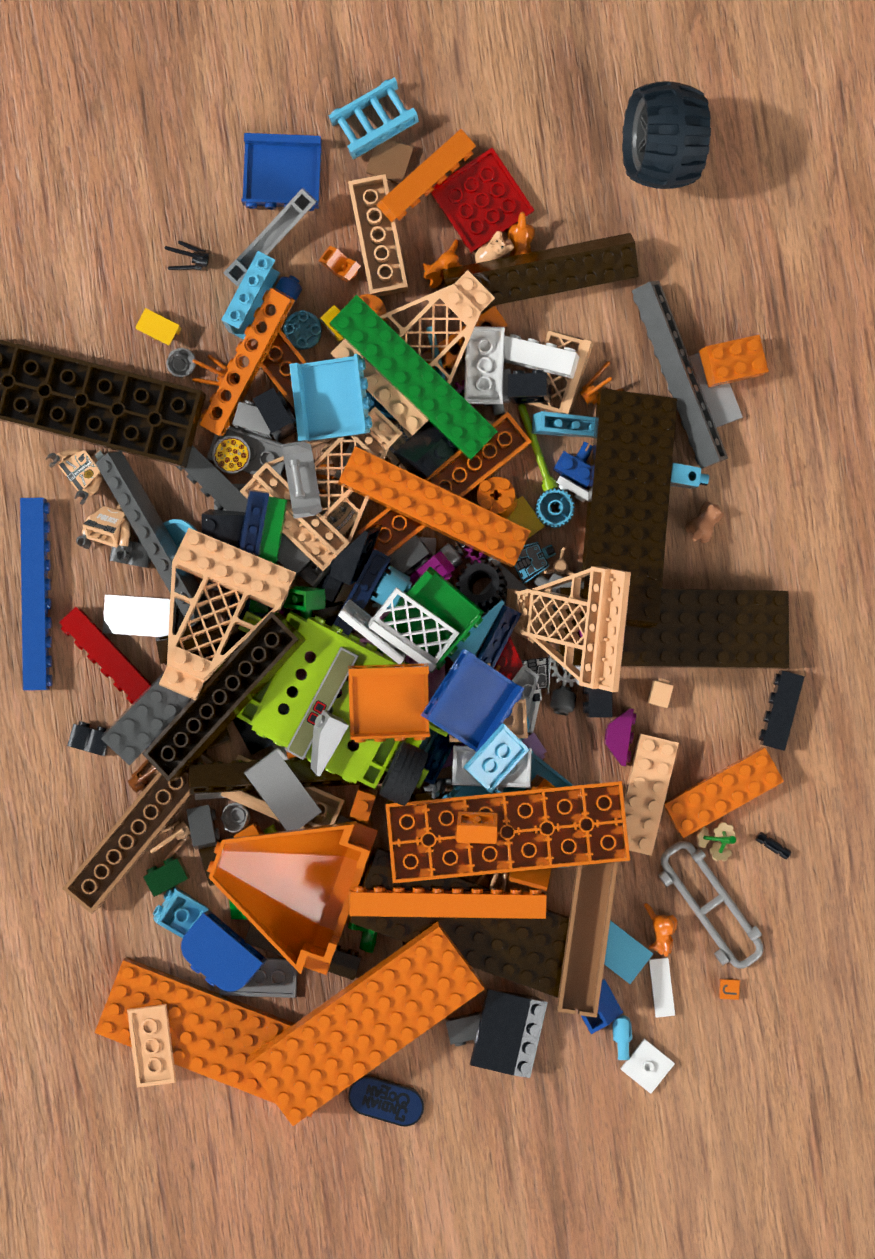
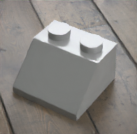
(250, 420)

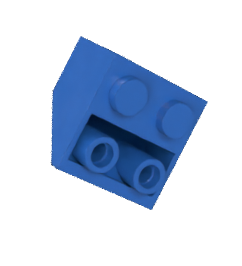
(607, 1010)

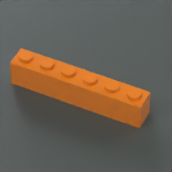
(422, 179)

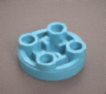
(303, 330)

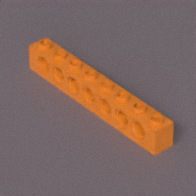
(283, 304)

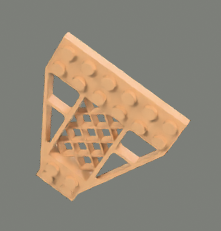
(467, 300)
(314, 533)
(232, 570)
(601, 626)

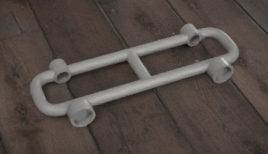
(724, 954)

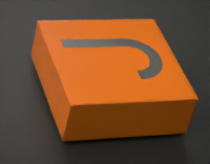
(729, 989)

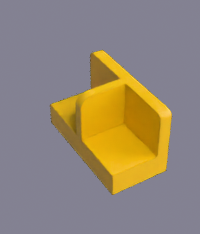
(157, 327)

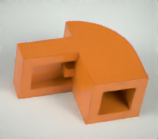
(339, 264)

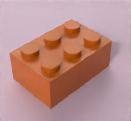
(733, 361)

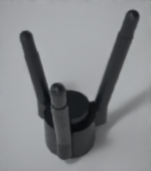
(199, 257)

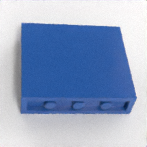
(279, 168)
(472, 701)

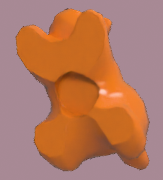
(521, 236)
(445, 261)
(664, 927)

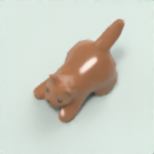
(703, 525)

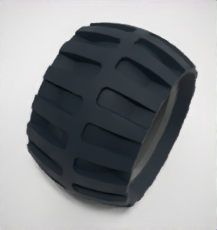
(666, 135)

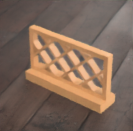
(573, 385)

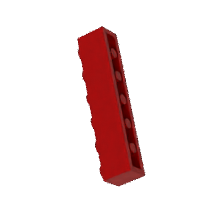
(105, 653)

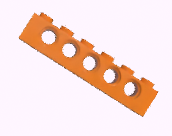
(490, 317)

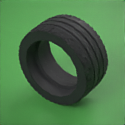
(404, 773)

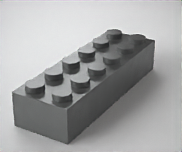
(144, 721)

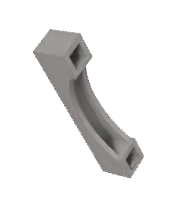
(272, 234)

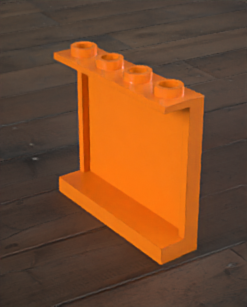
(388, 702)

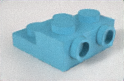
(178, 911)

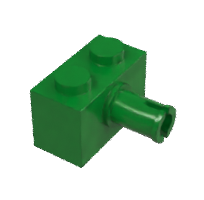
(305, 600)

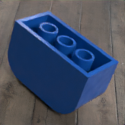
(220, 953)

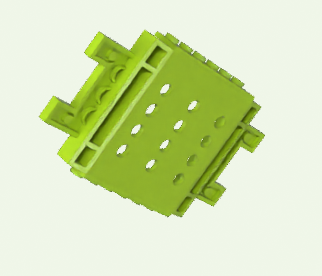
(262, 712)

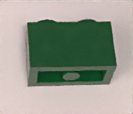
(167, 876)

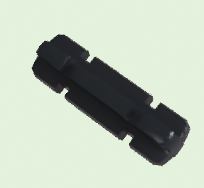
(773, 845)

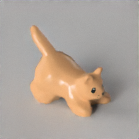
(494, 249)

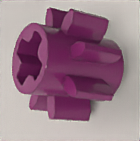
(473, 558)

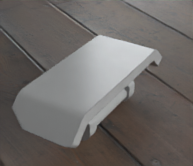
(301, 479)

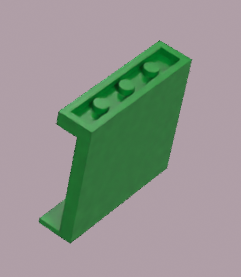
(446, 603)

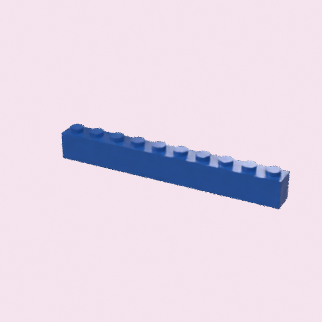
(35, 593)

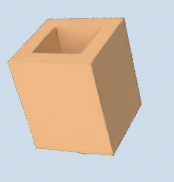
(660, 693)

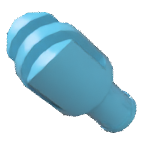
(622, 1036)

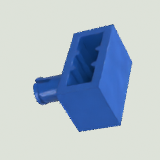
(575, 467)

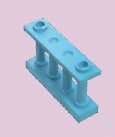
(374, 136)

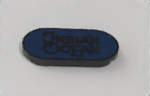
(386, 1101)

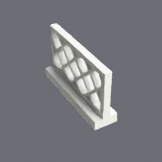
(403, 643)

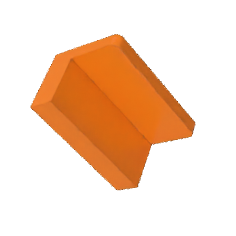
(477, 827)

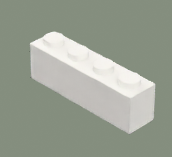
(539, 356)

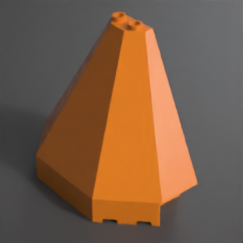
(295, 885)

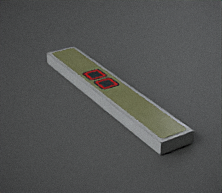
(322, 701)

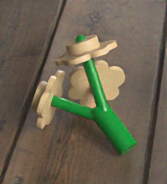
(724, 834)

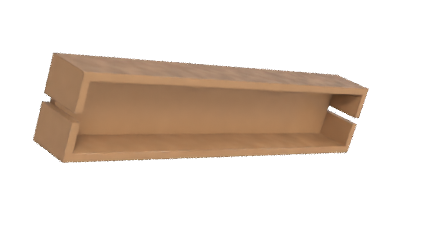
(587, 939)

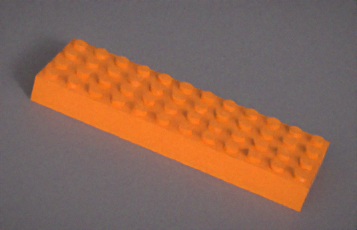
(533, 832)
(365, 1023)
(206, 1028)

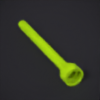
(548, 482)

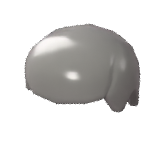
(180, 362)
(235, 817)

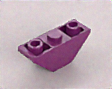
(619, 735)

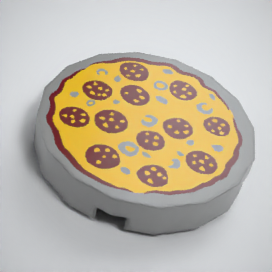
(231, 454)

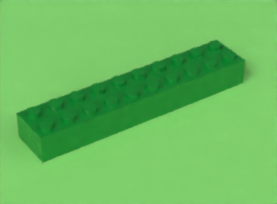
(413, 377)

